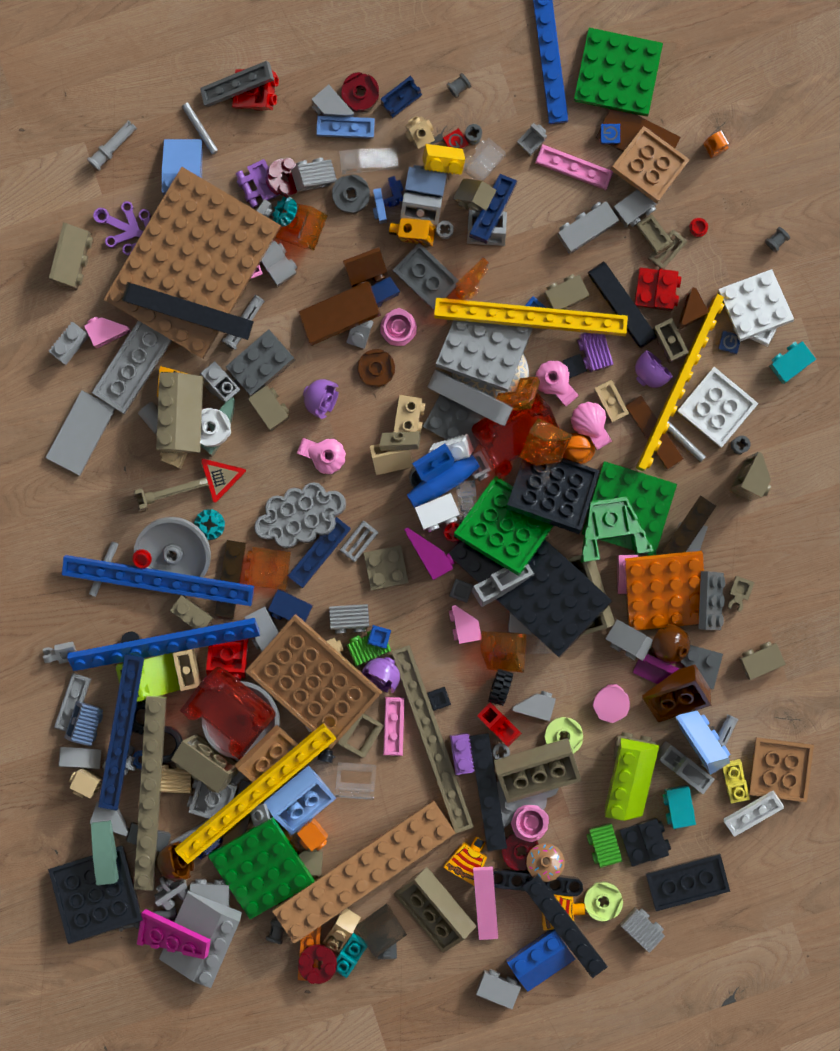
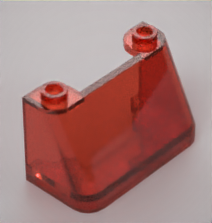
(505, 443)
(230, 709)

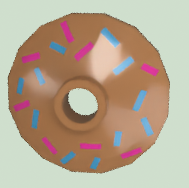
(535, 862)

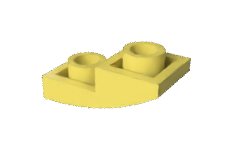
(735, 781)

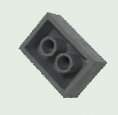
(260, 363)

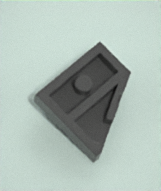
(706, 661)

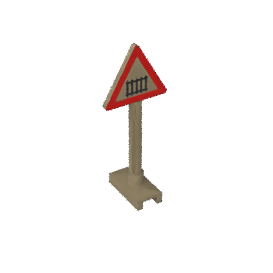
(218, 478)

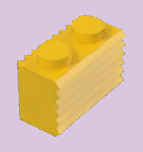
(443, 159)

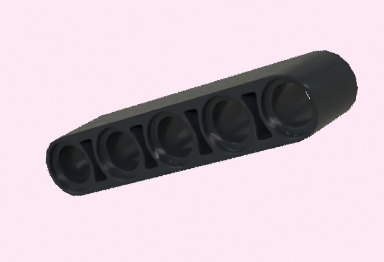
(622, 304)
(563, 889)

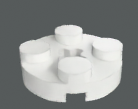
(221, 431)

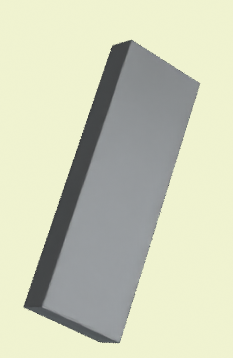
(75, 692)

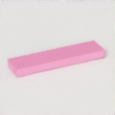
(574, 167)
(485, 903)

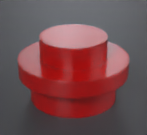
(698, 227)
(142, 558)

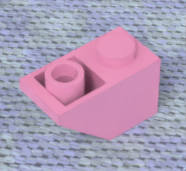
(466, 626)

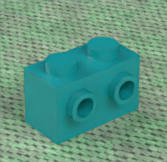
(792, 362)
(679, 807)

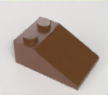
(678, 694)

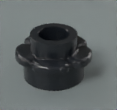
(326, 756)

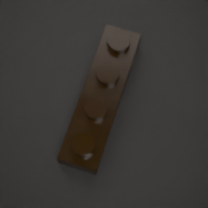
(690, 526)
(231, 573)

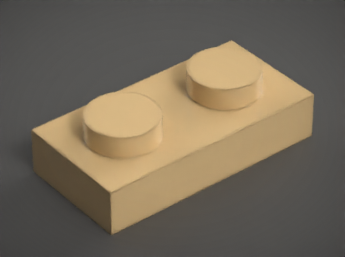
(611, 401)

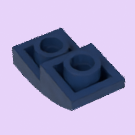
(385, 290)

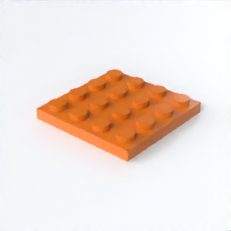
(663, 589)

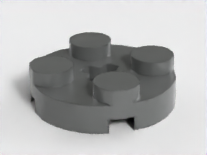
(348, 183)

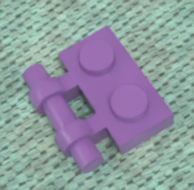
(258, 175)

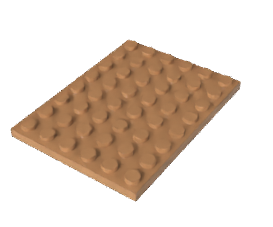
(196, 249)

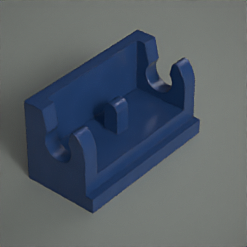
(401, 97)

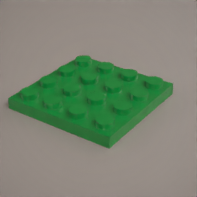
(618, 72)
(646, 494)
(501, 533)
(261, 868)

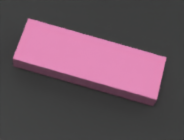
(393, 726)

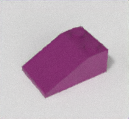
(432, 557)

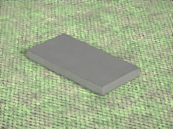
(80, 433)

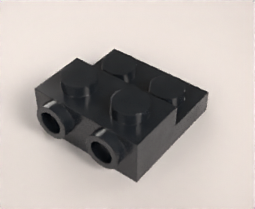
(645, 841)

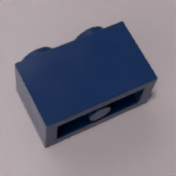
(287, 606)

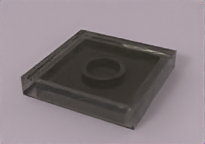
(381, 930)

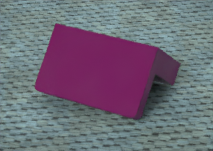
(653, 669)

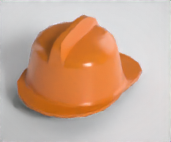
(579, 449)

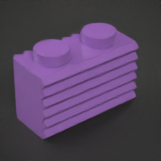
(595, 350)
(462, 753)

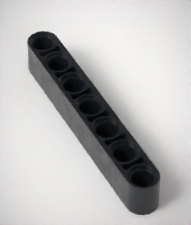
(187, 310)

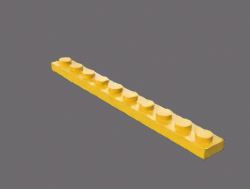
(531, 317)
(677, 390)
(255, 793)

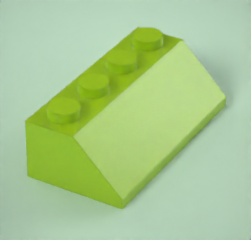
(630, 779)

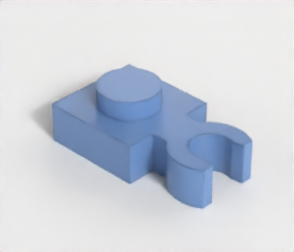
(379, 211)

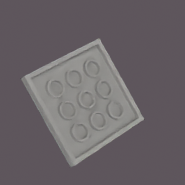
(484, 352)

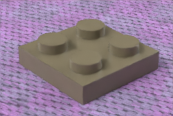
(386, 567)

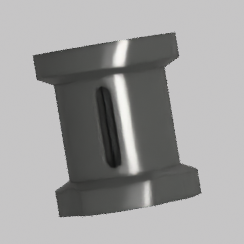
(458, 85)
(476, 129)
(777, 239)
(735, 448)

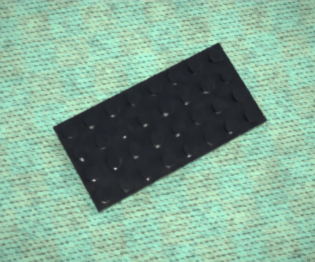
(552, 603)

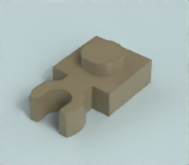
(740, 590)

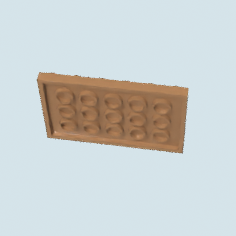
(313, 679)

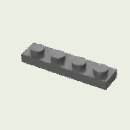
(237, 84)

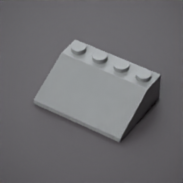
(210, 921)

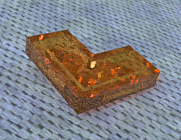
(523, 396)

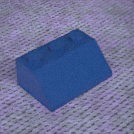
(540, 959)

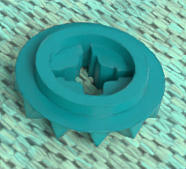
(287, 204)
(216, 517)

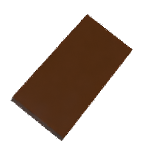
(631, 125)
(339, 313)

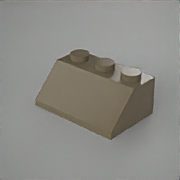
(70, 256)
(205, 763)

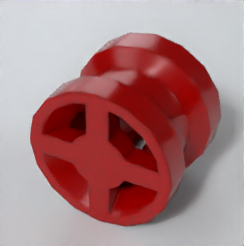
(449, 530)

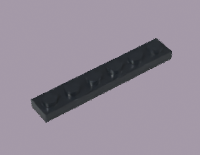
(488, 792)
(564, 925)

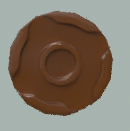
(376, 368)

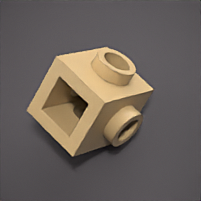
(419, 131)

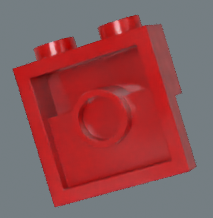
(259, 98)
(657, 289)
(230, 656)

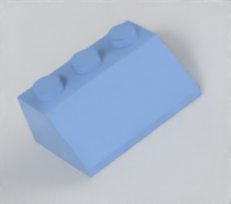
(703, 740)
(299, 800)

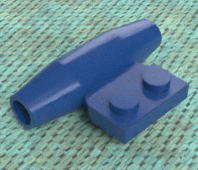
(439, 474)

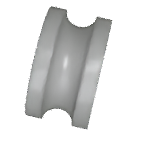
(444, 224)
(496, 748)

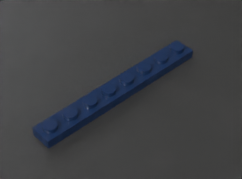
(121, 732)

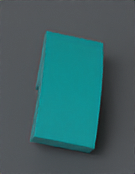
(350, 955)

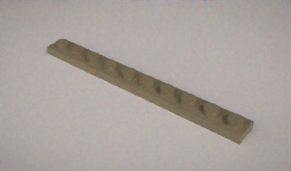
(432, 739)
(150, 793)

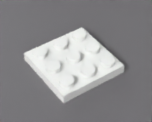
(756, 305)
(717, 407)

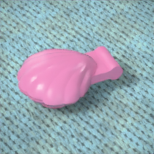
(554, 380)
(589, 420)
(318, 452)

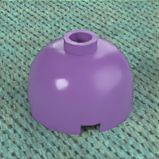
(651, 371)
(320, 397)
(382, 673)

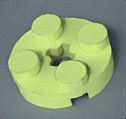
(564, 724)
(593, 906)

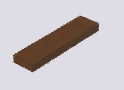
(646, 421)

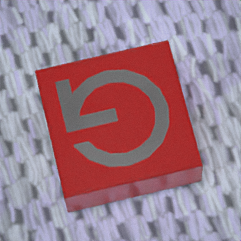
(455, 140)

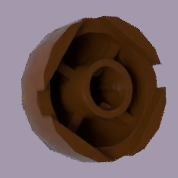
(671, 644)
(172, 865)

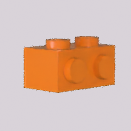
(312, 835)

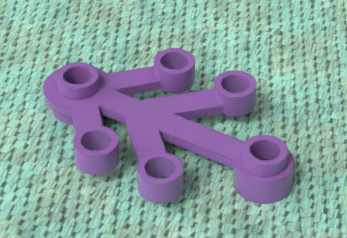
(131, 229)

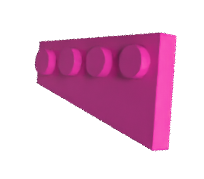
(167, 934)

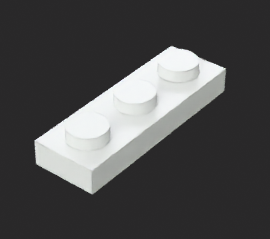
(753, 813)

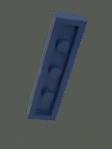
(488, 219)
(318, 554)

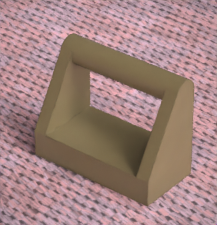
(370, 740)

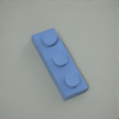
(345, 127)

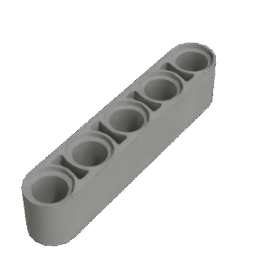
(470, 397)

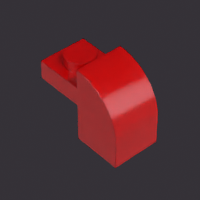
(499, 724)

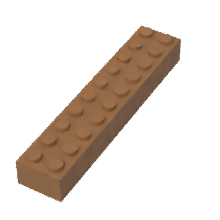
(363, 871)

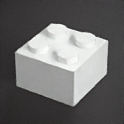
(437, 512)

